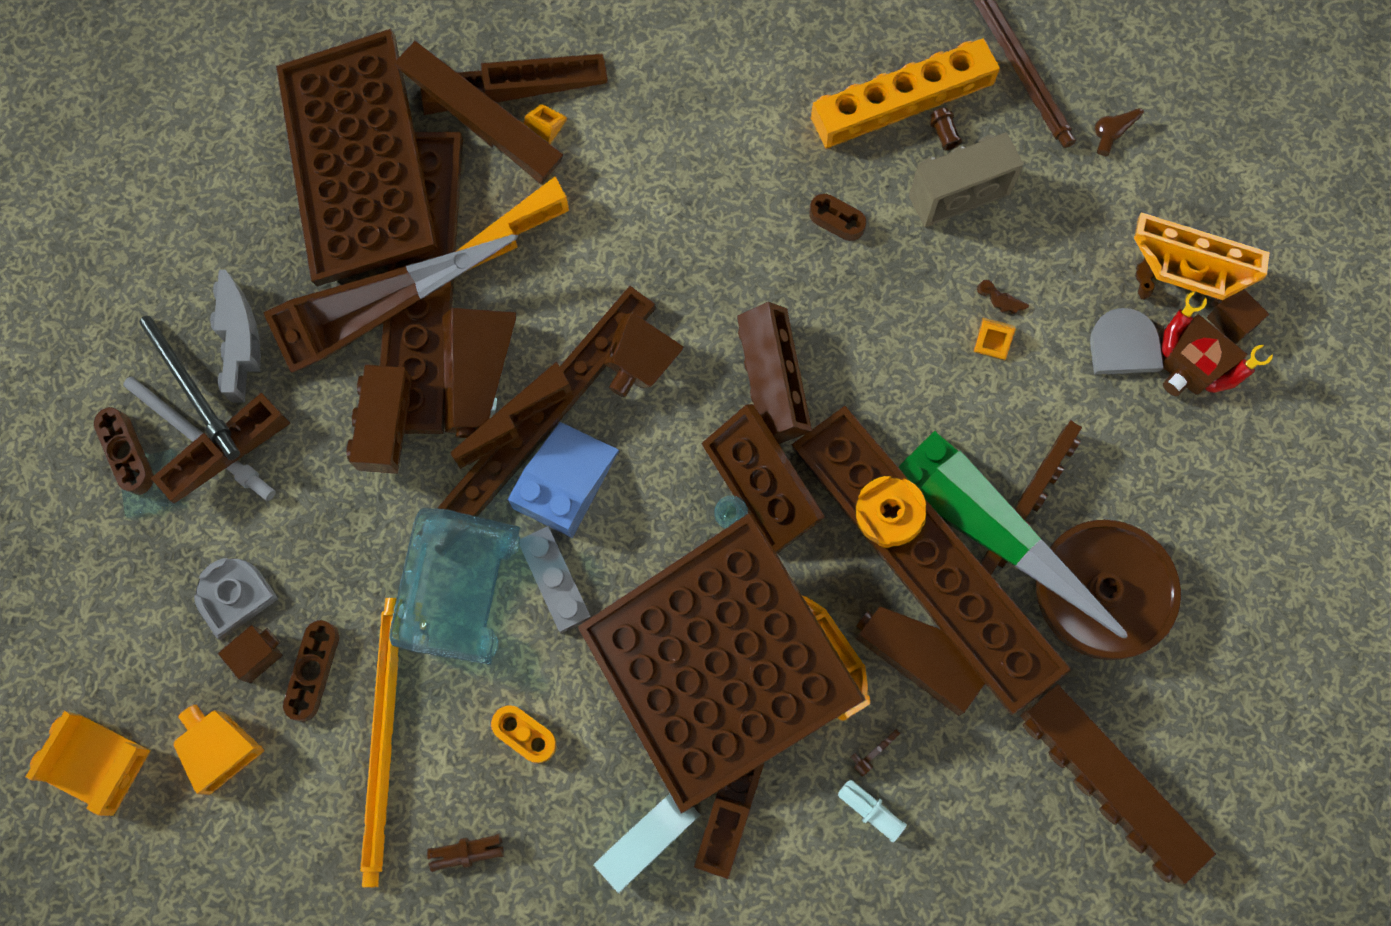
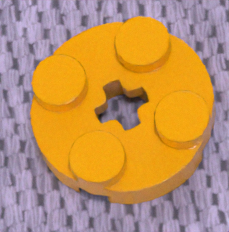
(895, 492)

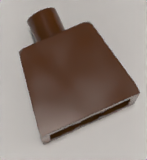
(639, 354)

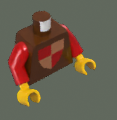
(1203, 356)

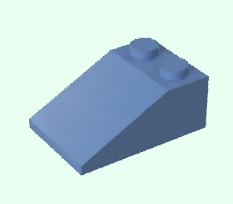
(562, 479)

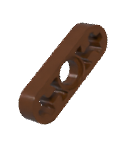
(135, 459)
(293, 693)

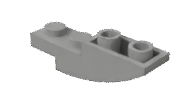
(238, 329)

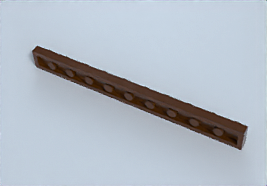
(581, 370)

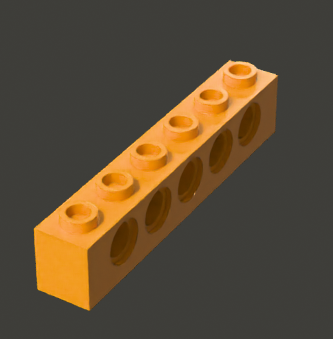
(978, 72)

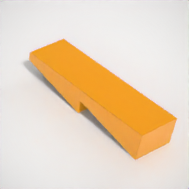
(536, 209)

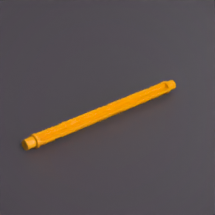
(380, 752)

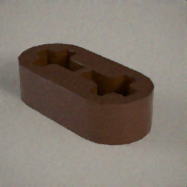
(837, 217)

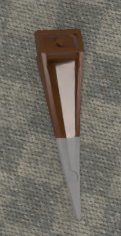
(331, 319)

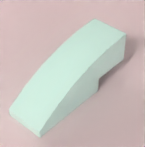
(644, 843)

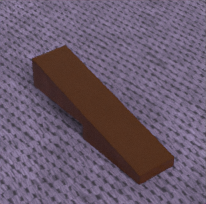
(500, 428)
(205, 459)
(727, 825)

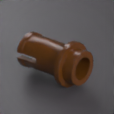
(943, 123)

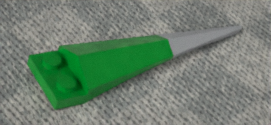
(981, 513)

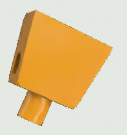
(213, 748)

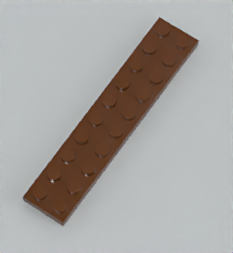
(416, 334)
(938, 570)

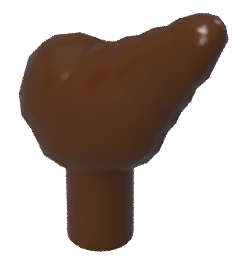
(1112, 128)

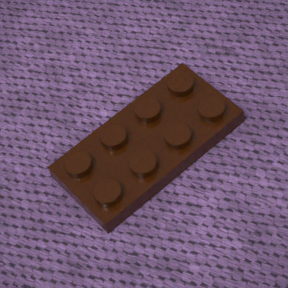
(762, 477)

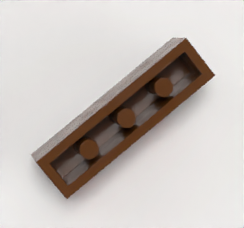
(774, 371)

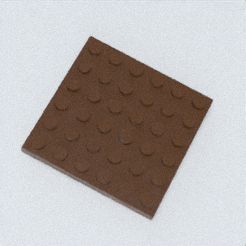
(719, 663)

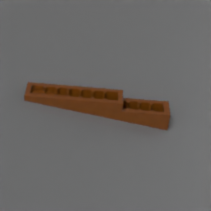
(530, 78)
(479, 112)

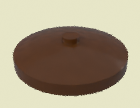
(1127, 576)

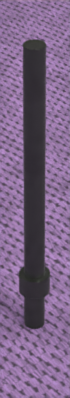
(216, 428)

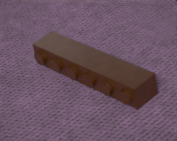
(1117, 785)

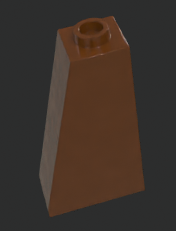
(473, 365)
(922, 656)

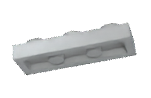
(554, 579)

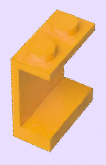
(88, 762)

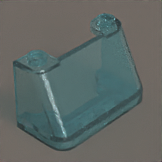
(451, 585)

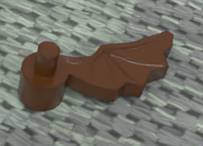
(1144, 275)
(1003, 301)
(863, 765)

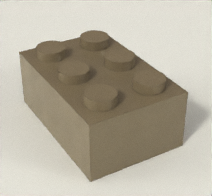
(965, 178)

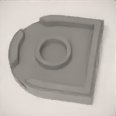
(1125, 343)
(231, 595)

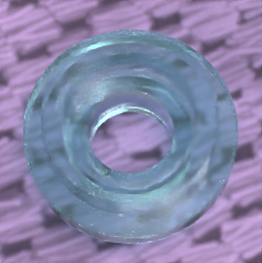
(723, 506)

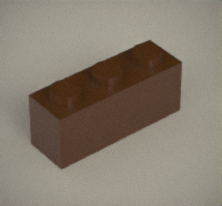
(379, 419)

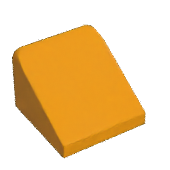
(545, 122)
(994, 338)

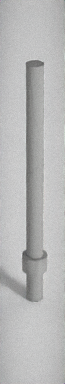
(244, 474)

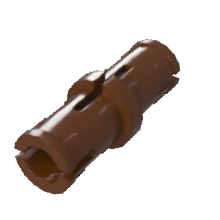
(465, 852)

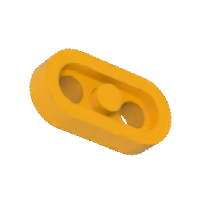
(524, 734)

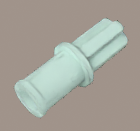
(872, 810)

